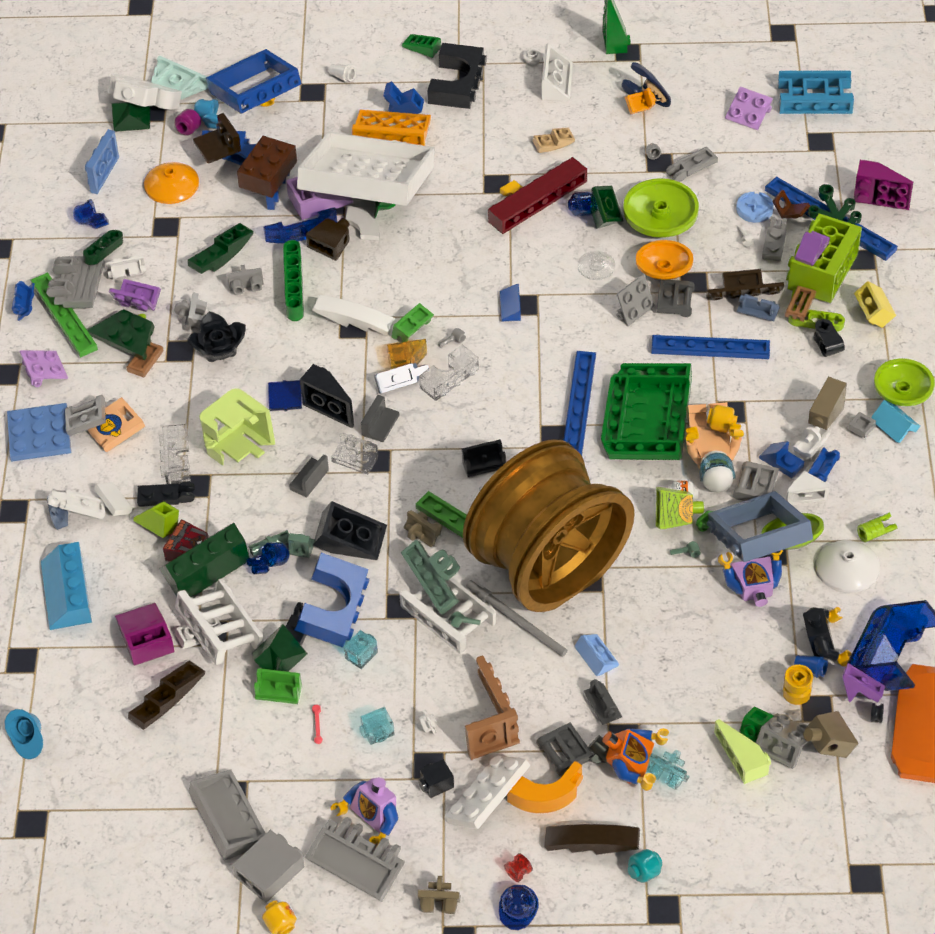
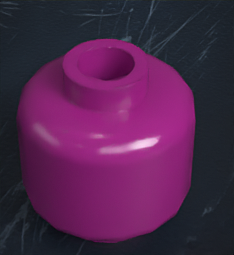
(187, 122)

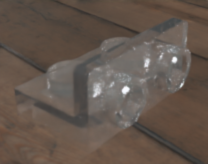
(355, 453)

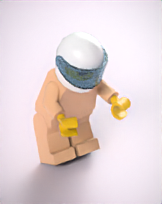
(712, 448)

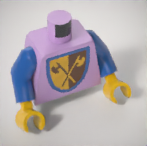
(753, 578)
(373, 804)

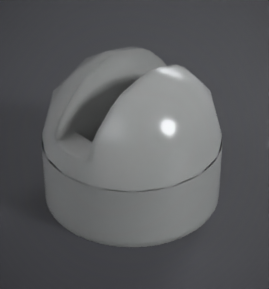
(655, 151)

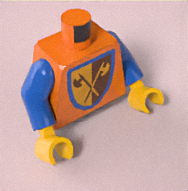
(630, 754)

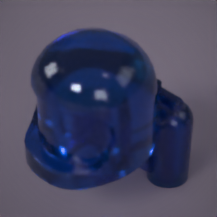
(87, 214)
(272, 555)

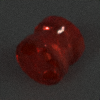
(518, 867)

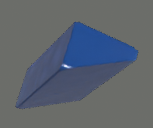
(510, 303)

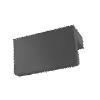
(378, 420)
(310, 476)

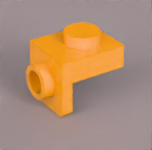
(640, 101)

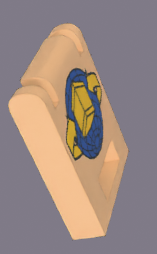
(116, 427)

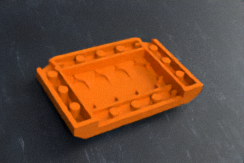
(915, 727)

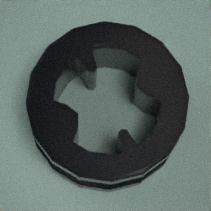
(877, 712)

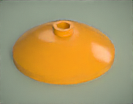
(171, 183)
(664, 259)

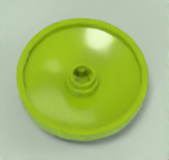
(661, 207)

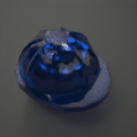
(518, 907)

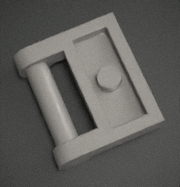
(85, 416)
(762, 484)

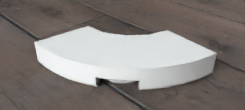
(363, 222)

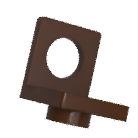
(789, 210)

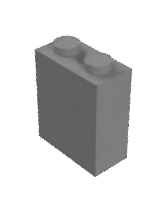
(268, 865)

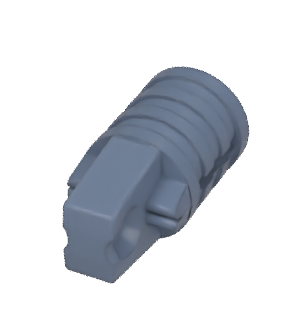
(58, 516)

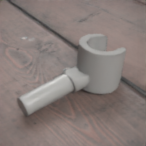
(457, 334)

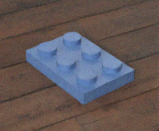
(102, 161)

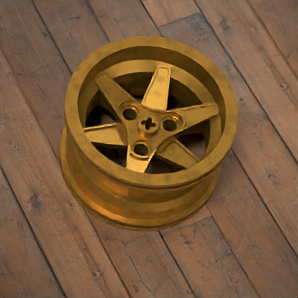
(548, 525)

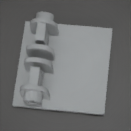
(634, 300)

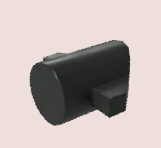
(599, 749)

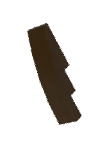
(168, 694)
(594, 837)

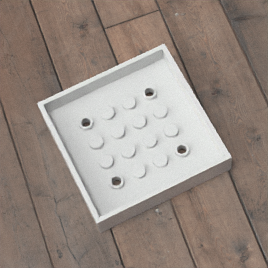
(366, 168)

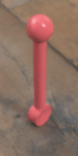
(316, 710)

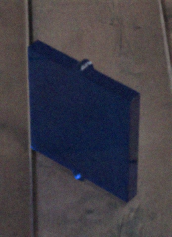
(284, 395)

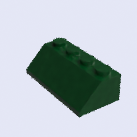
(207, 561)

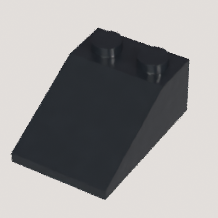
(326, 396)
(349, 533)

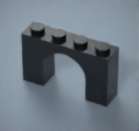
(463, 91)

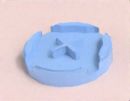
(755, 207)

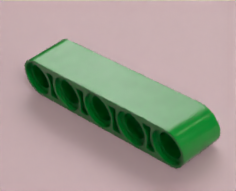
(293, 280)

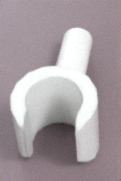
(747, 239)

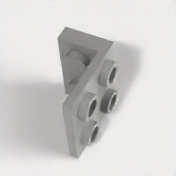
(782, 739)

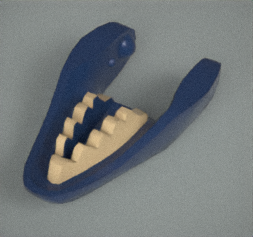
(661, 95)

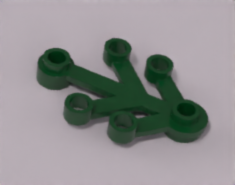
(826, 193)

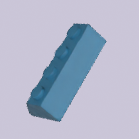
(65, 587)

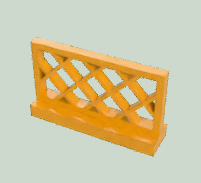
(399, 132)

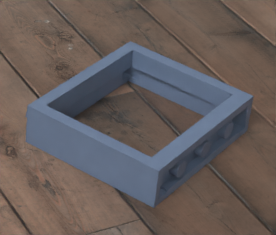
(796, 532)

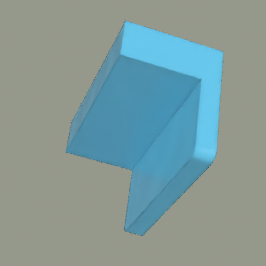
(894, 421)

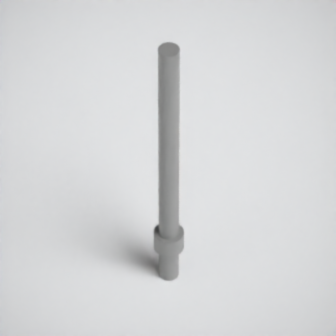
(486, 596)

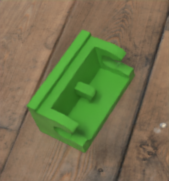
(411, 322)
(278, 686)

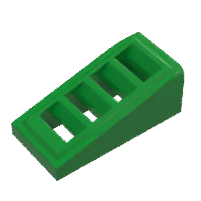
(426, 44)

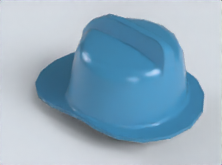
(24, 733)

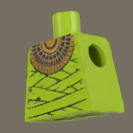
(675, 508)

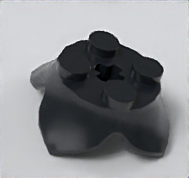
(217, 338)

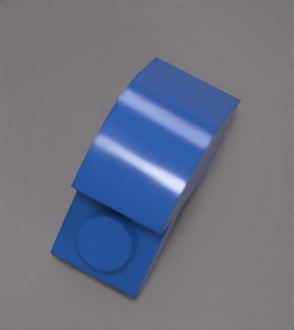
(403, 102)

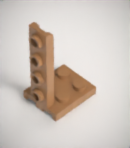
(498, 730)

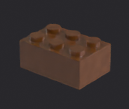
(267, 166)

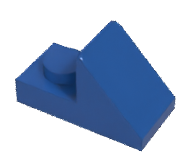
(779, 457)

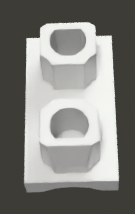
(811, 441)

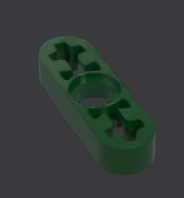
(110, 241)

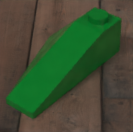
(614, 29)

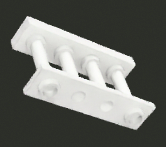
(442, 626)
(207, 634)

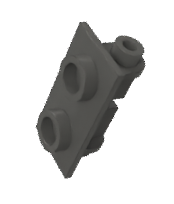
(602, 702)

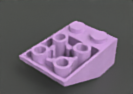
(309, 202)

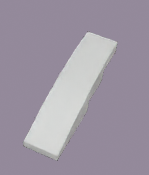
(352, 313)

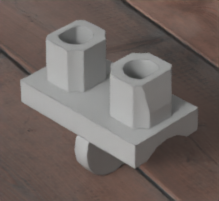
(245, 279)
(188, 310)

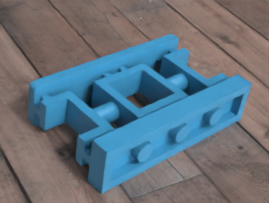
(800, 102)

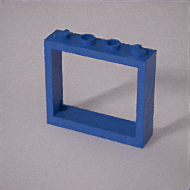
(220, 82)

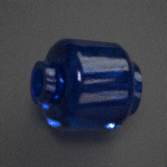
(580, 204)

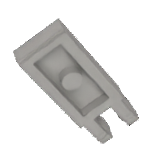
(691, 164)
(774, 240)

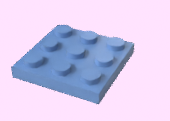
(38, 432)

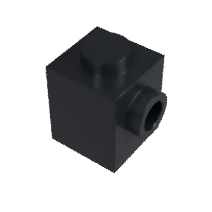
(436, 778)

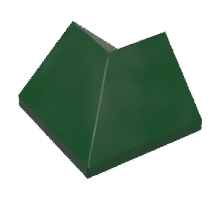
(130, 117)
(604, 206)
(279, 651)

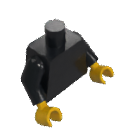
(820, 634)

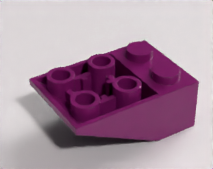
(882, 186)
(145, 633)

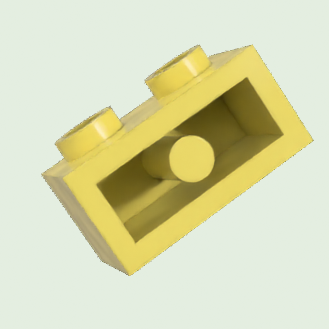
(874, 304)

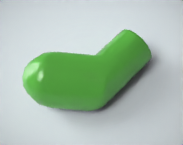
(702, 521)

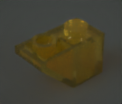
(406, 352)

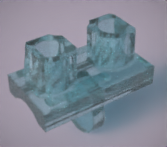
(676, 774)

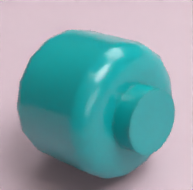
(644, 865)

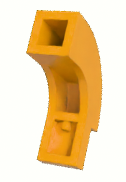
(546, 797)

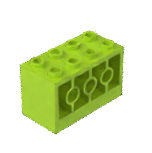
(833, 263)

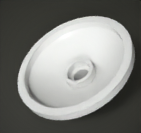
(844, 573)

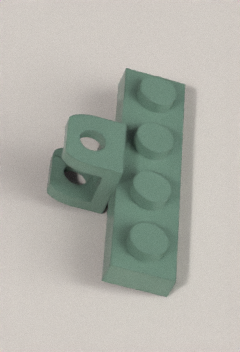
(433, 574)

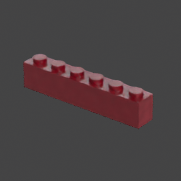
(537, 195)

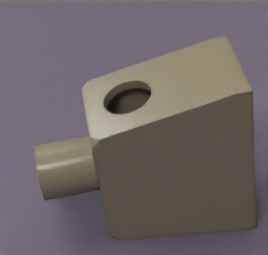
(830, 735)

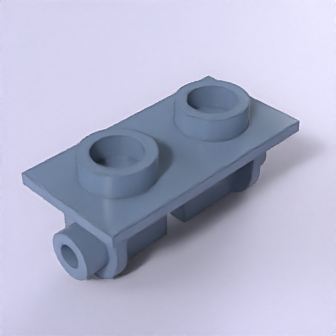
(764, 309)

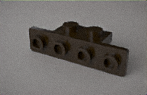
(743, 282)

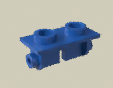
(23, 299)
(824, 464)

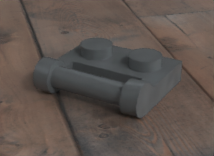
(669, 296)
(569, 743)

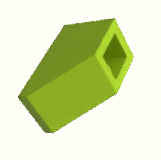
(159, 519)

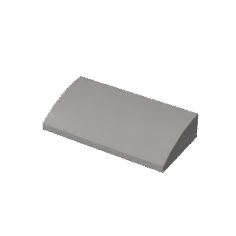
(226, 813)

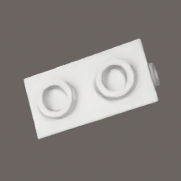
(117, 267)

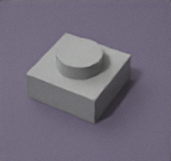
(862, 425)

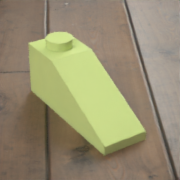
(744, 753)

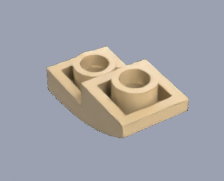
(557, 139)

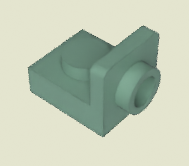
(300, 545)

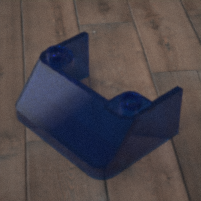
(885, 637)

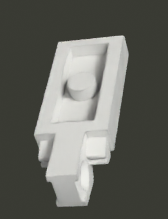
(77, 503)

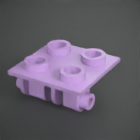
(749, 108)
(42, 366)

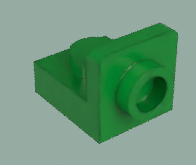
(753, 722)

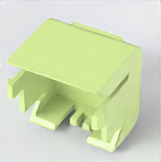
(240, 416)

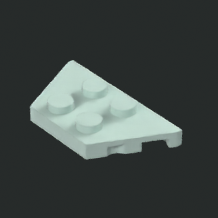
(178, 77)

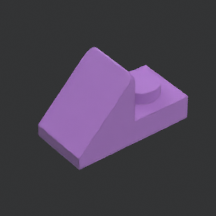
(811, 247)
(858, 681)

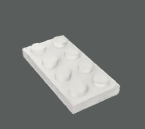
(487, 791)

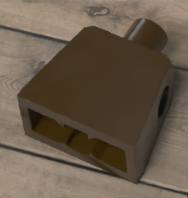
(329, 238)

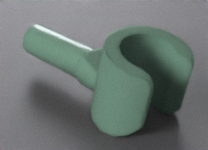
(692, 547)
(457, 618)

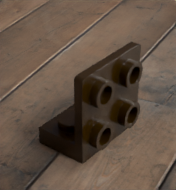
(220, 142)

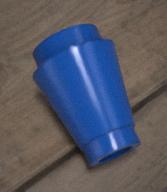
(815, 664)

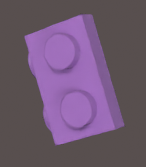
(136, 294)

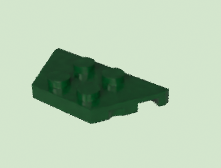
(125, 332)

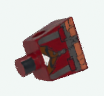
(182, 539)

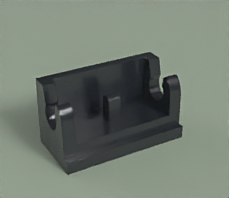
(483, 458)

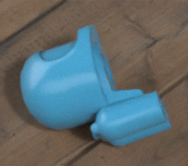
(207, 111)

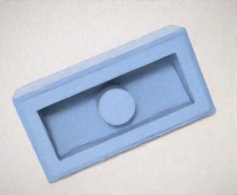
(596, 654)

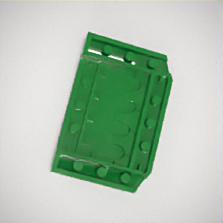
(647, 411)

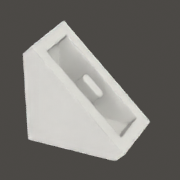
(807, 489)

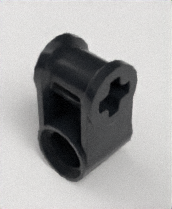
(828, 338)

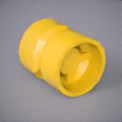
(797, 684)

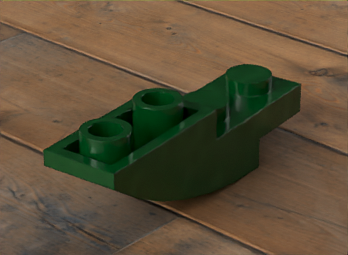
(223, 250)

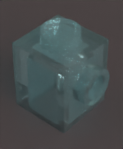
(361, 649)
(376, 726)

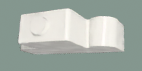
(143, 92)

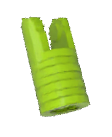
(875, 528)

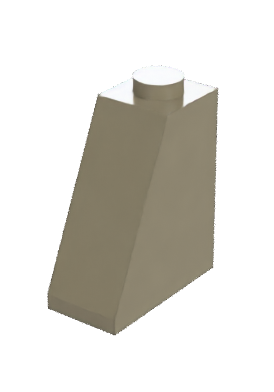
(828, 403)

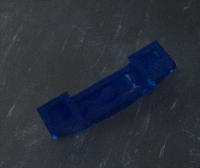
(280, 234)

